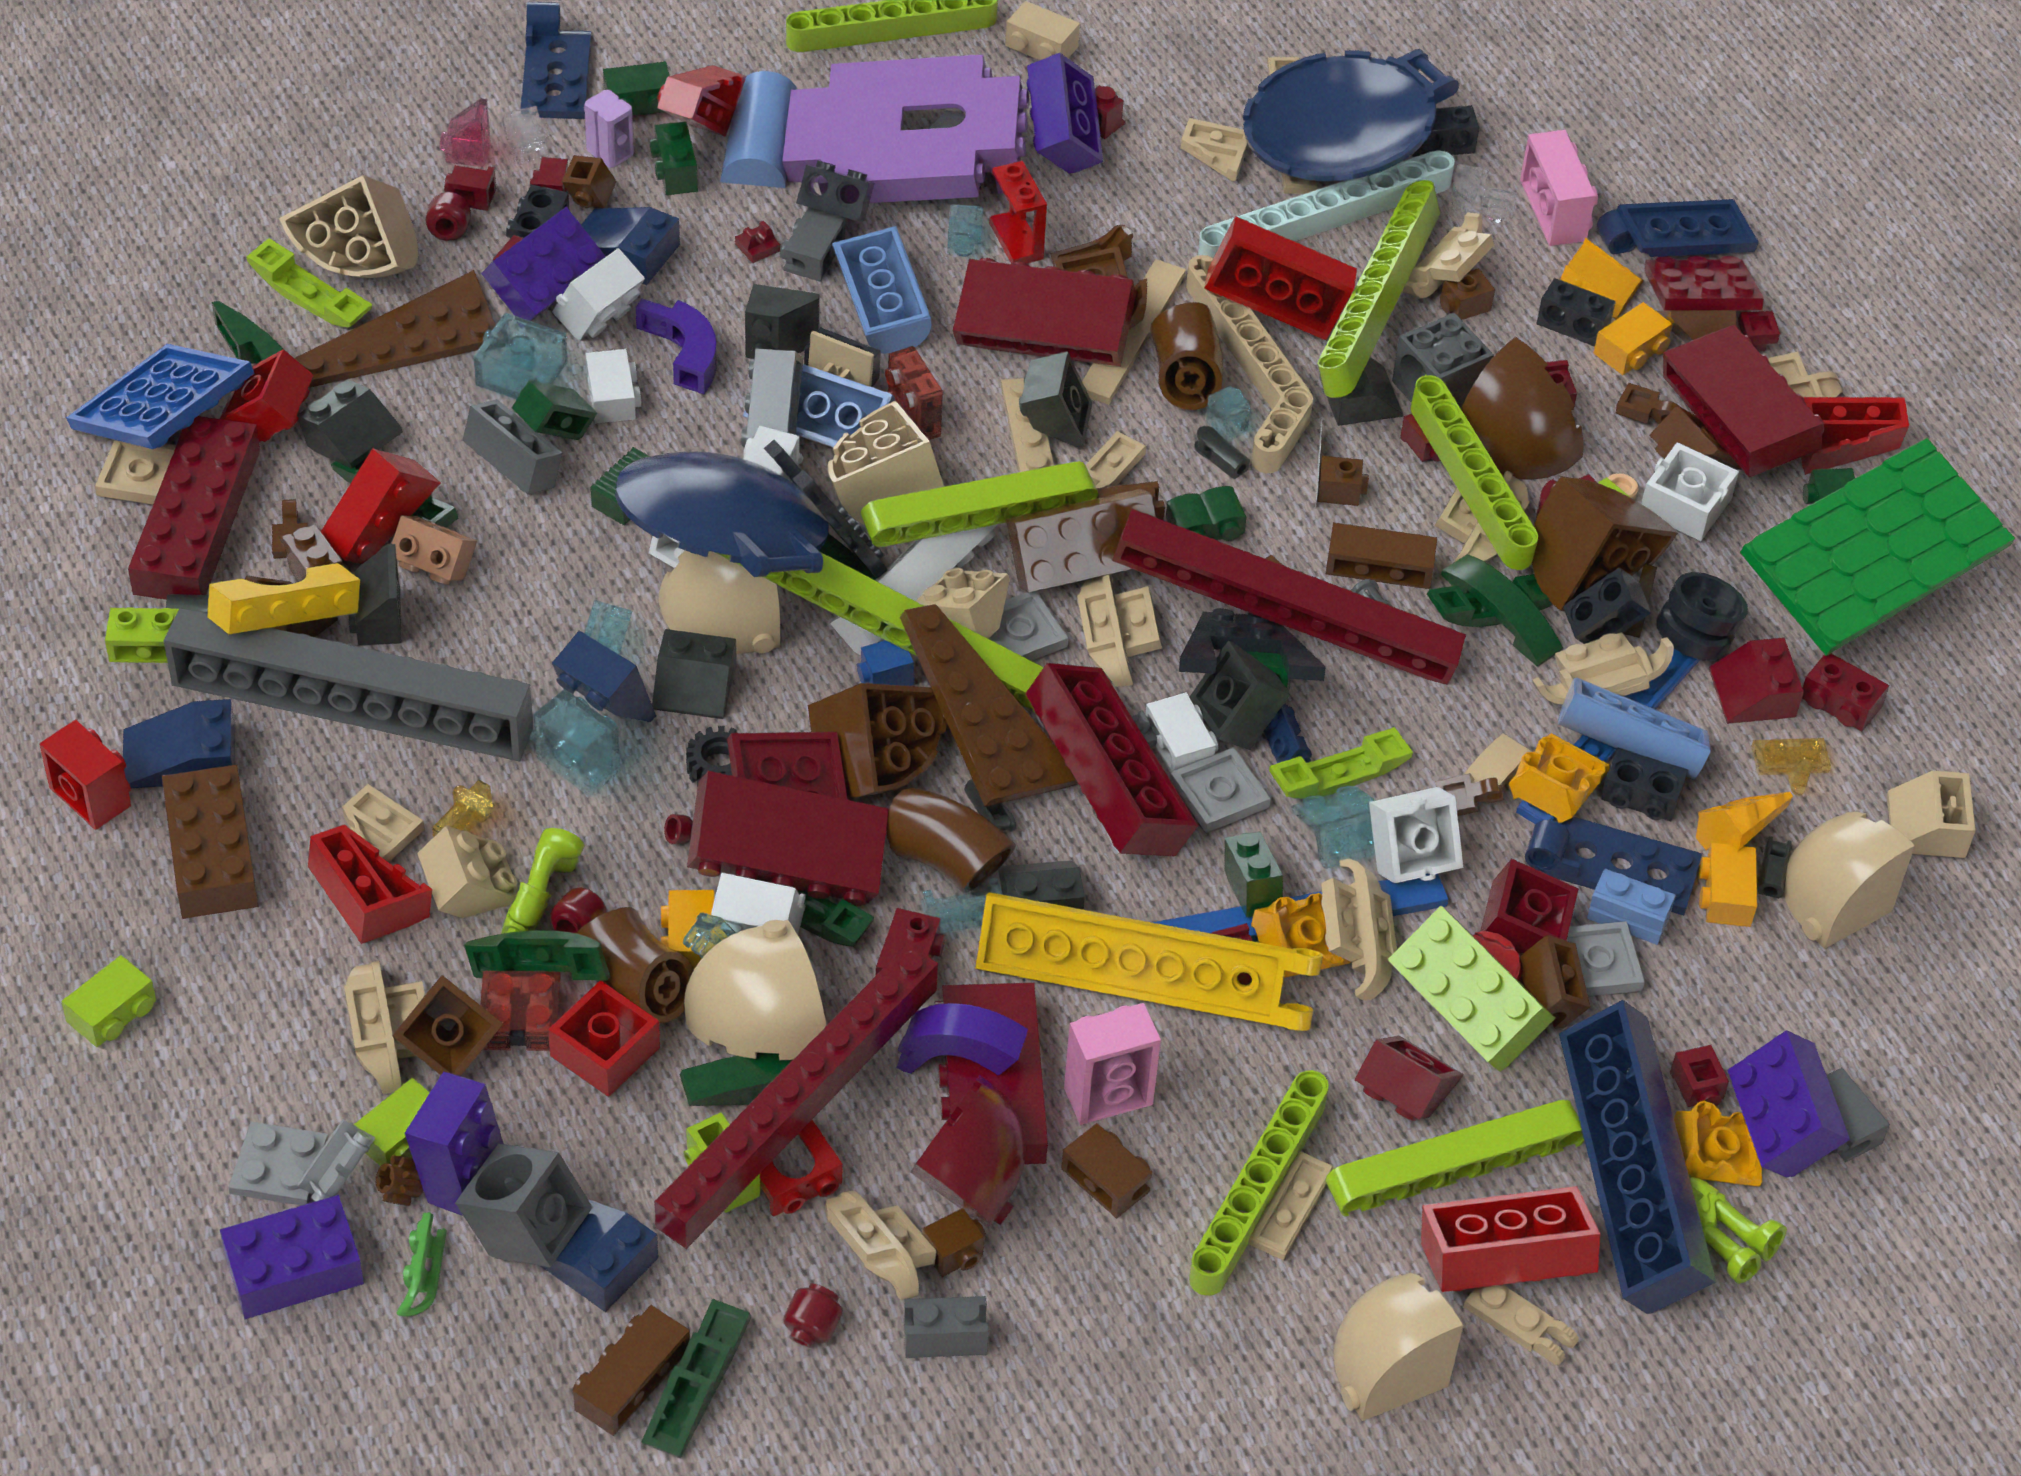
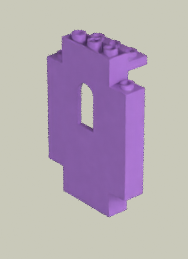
(861, 121)

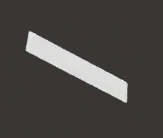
(1318, 462)

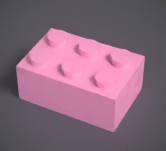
(1558, 187)
(1111, 1063)

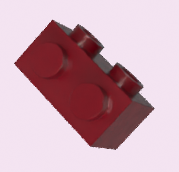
(1842, 691)
(915, 929)

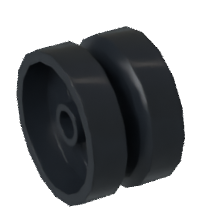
(1702, 615)

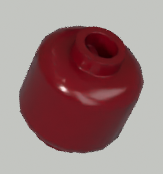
(448, 216)
(576, 910)
(812, 1315)

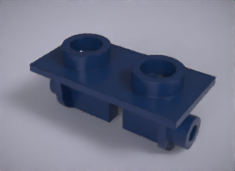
(1283, 736)

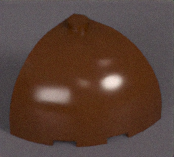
(1524, 415)
(1590, 533)
(882, 734)

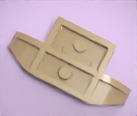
(1451, 257)
(1814, 385)
(1461, 523)
(1117, 626)
(1608, 664)
(1360, 926)
(375, 1017)
(882, 1240)

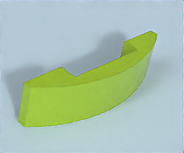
(299, 286)
(1322, 777)

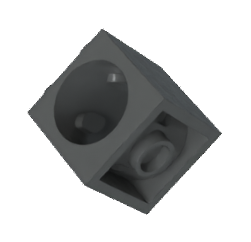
(1441, 350)
(524, 1205)

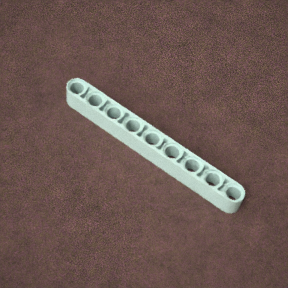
(1339, 202)

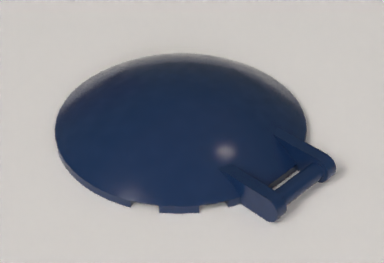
(1344, 113)
(725, 509)

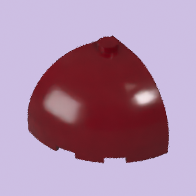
(977, 1154)

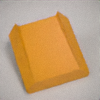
(1602, 275)
(1557, 777)
(1740, 819)
(1294, 926)
(1717, 1146)

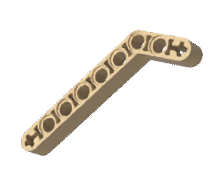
(1265, 367)

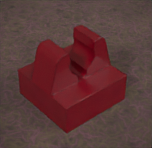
(757, 242)
(1760, 328)

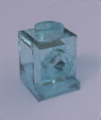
(964, 229)
(1231, 408)

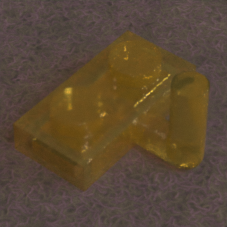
(1792, 757)
(469, 808)

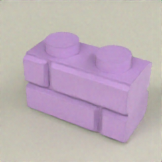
(609, 128)

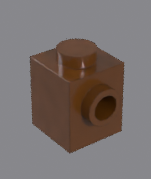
(589, 181)
(1469, 296)
(1341, 481)
(956, 1242)

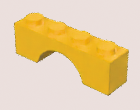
(252, 606)

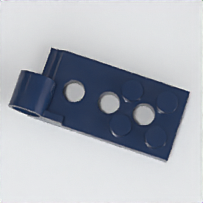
(543, 35)
(1684, 225)
(1555, 846)

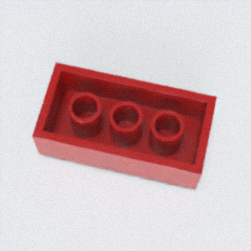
(1280, 278)
(1510, 1239)

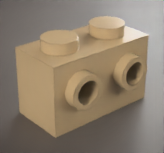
(1041, 32)

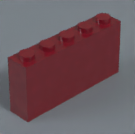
(1044, 311)
(1743, 400)
(788, 838)
(1022, 1080)

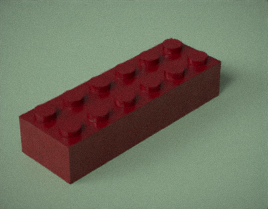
(194, 508)
(1111, 760)

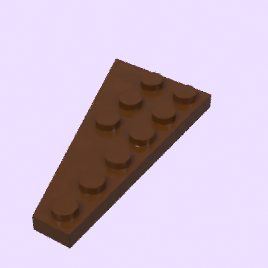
(422, 330)
(993, 732)

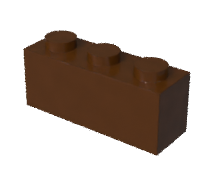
(1381, 555)
(630, 1369)

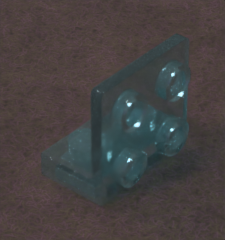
(1340, 824)

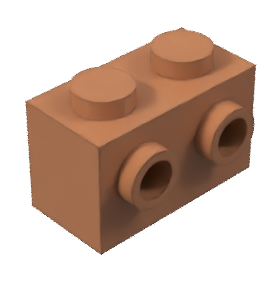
(433, 549)

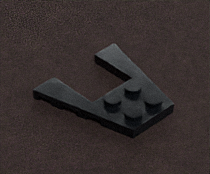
(837, 517)
(1252, 635)

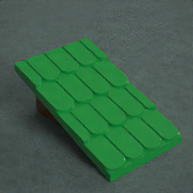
(1876, 546)

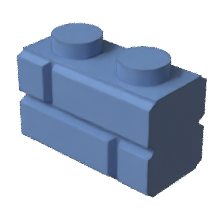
(1629, 900)

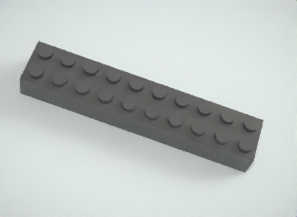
(352, 685)

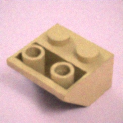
(970, 598)
(1934, 813)
(467, 873)

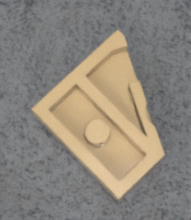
(1216, 146)
(382, 821)

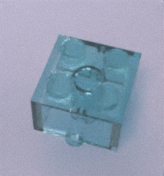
(519, 353)
(577, 742)

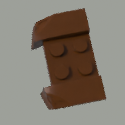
(1105, 257)

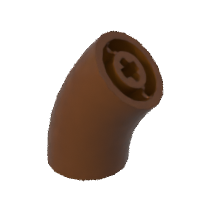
(1188, 355)
(946, 837)
(640, 963)

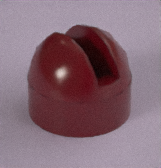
(679, 825)

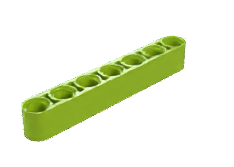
(885, 22)
(1474, 472)
(975, 503)
(1455, 1155)
(1254, 1196)

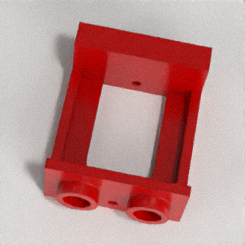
(1011, 227)
(788, 1193)

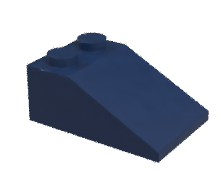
(641, 233)
(603, 678)
(179, 742)
(606, 1255)

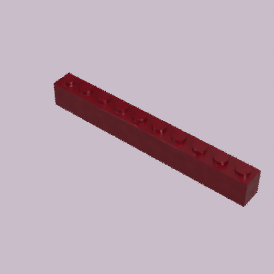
(1289, 597)
(795, 1096)

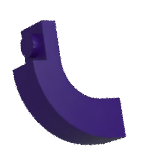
(691, 331)
(961, 1032)

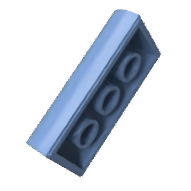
(759, 132)
(884, 290)
(833, 405)
(1634, 727)

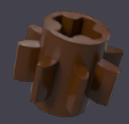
(399, 1181)

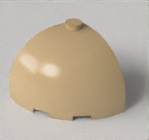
(356, 230)
(882, 460)
(721, 600)
(1845, 876)
(756, 994)
(1395, 1346)

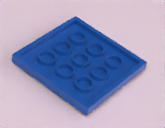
(160, 396)

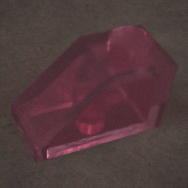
(468, 136)

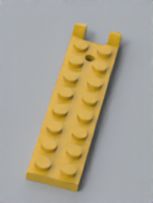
(1142, 960)

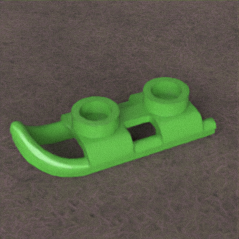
(415, 1275)

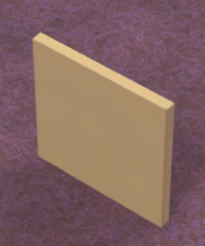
(840, 359)

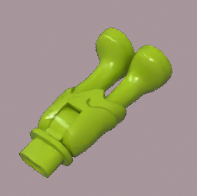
(555, 851)
(1763, 1239)

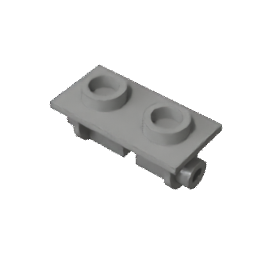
(336, 1161)

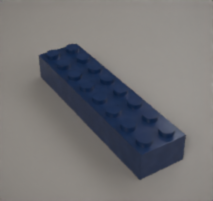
(1636, 1158)

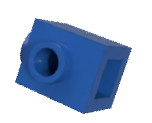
(885, 665)

